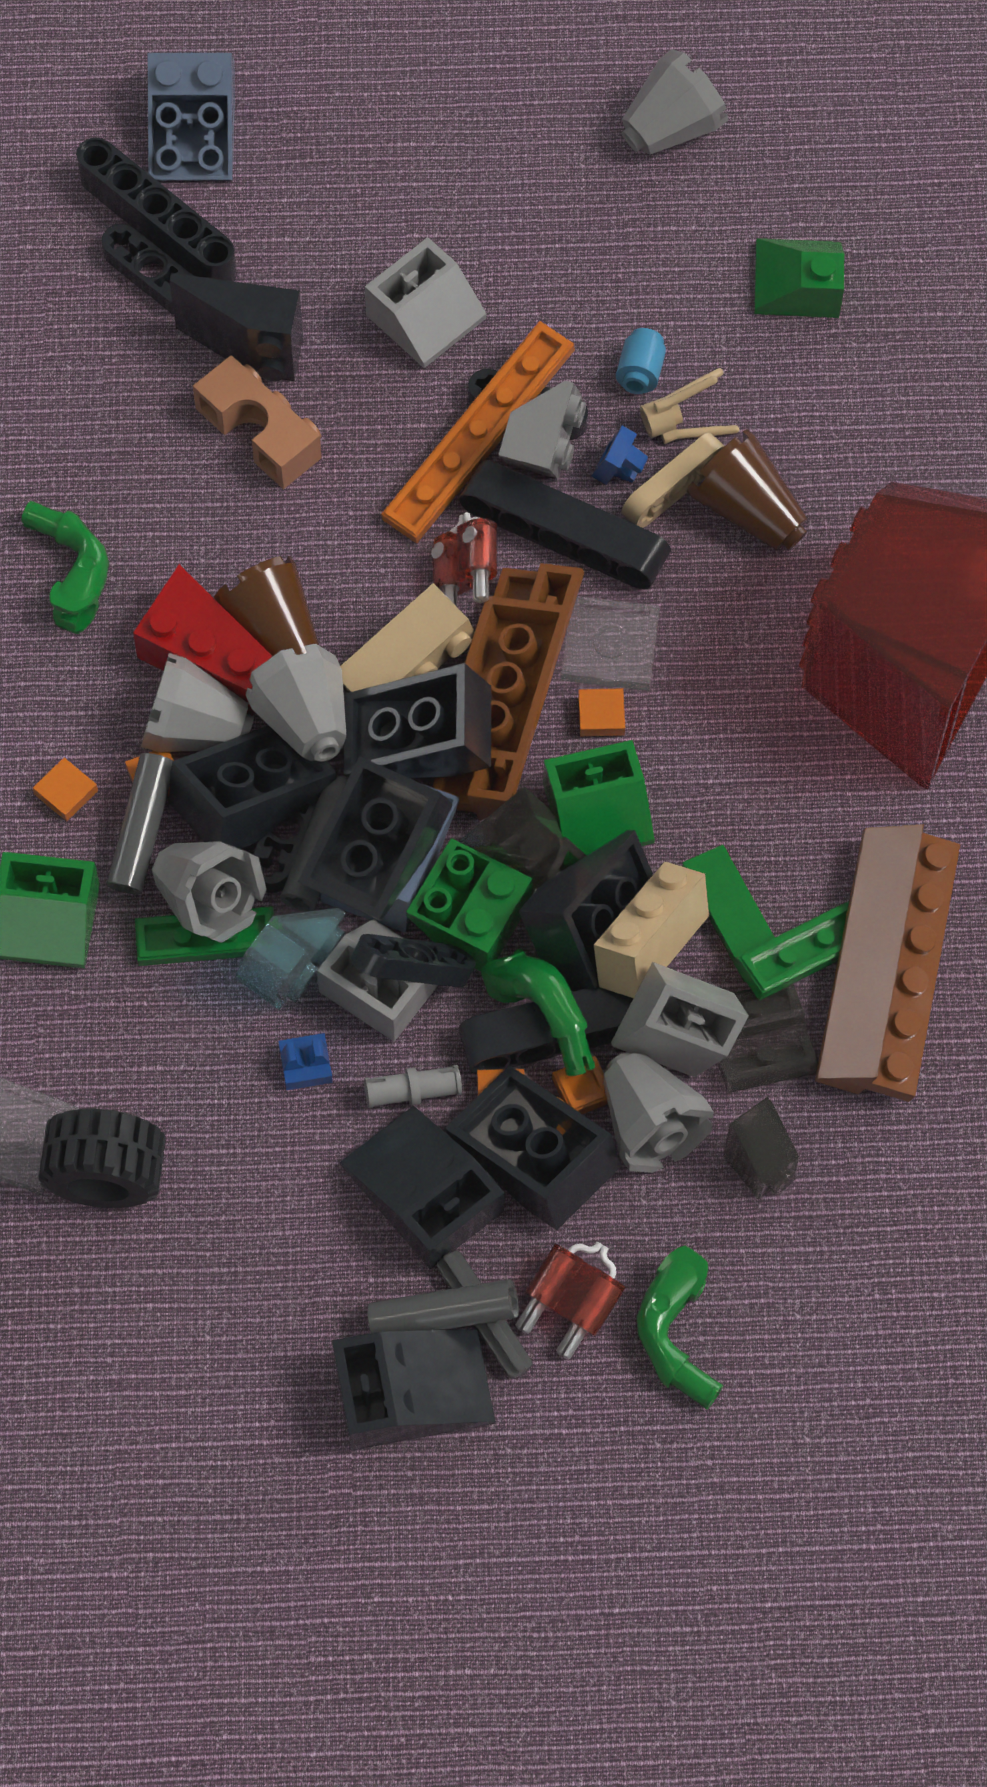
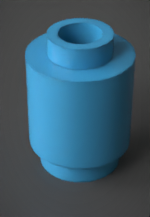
(641, 361)

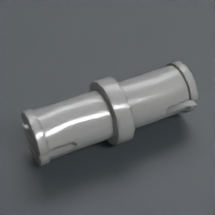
(412, 1086)

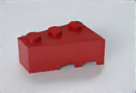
(196, 627)

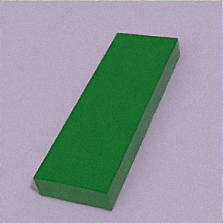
(730, 903)
(167, 942)
(794, 953)

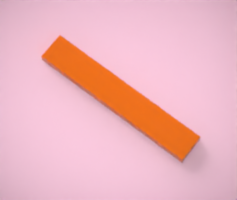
(477, 432)

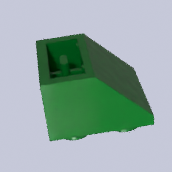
(598, 795)
(470, 902)
(46, 909)

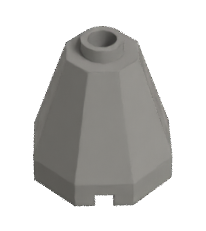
(672, 106)
(302, 700)
(193, 710)
(210, 886)
(653, 1112)

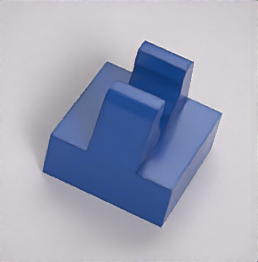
(620, 458)
(305, 1061)

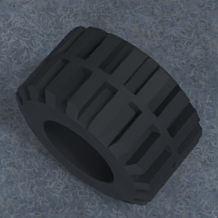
(102, 1158)

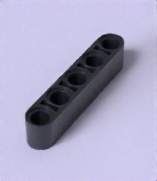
(149, 197)
(565, 524)
(523, 1034)

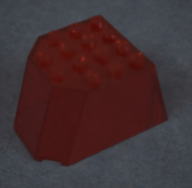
(904, 625)

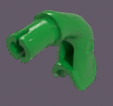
(78, 595)
(532, 978)
(676, 1282)

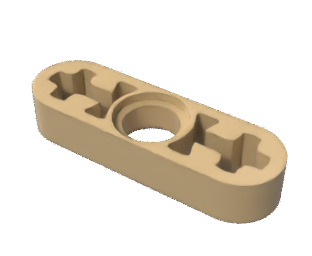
(670, 482)

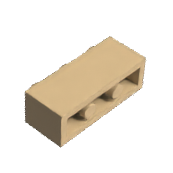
(411, 643)
(651, 928)

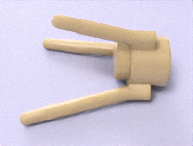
(664, 414)

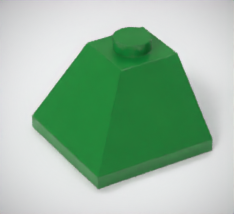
(799, 278)

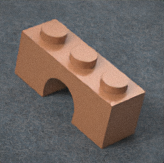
(237, 396)

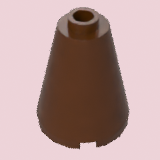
(751, 493)
(271, 606)

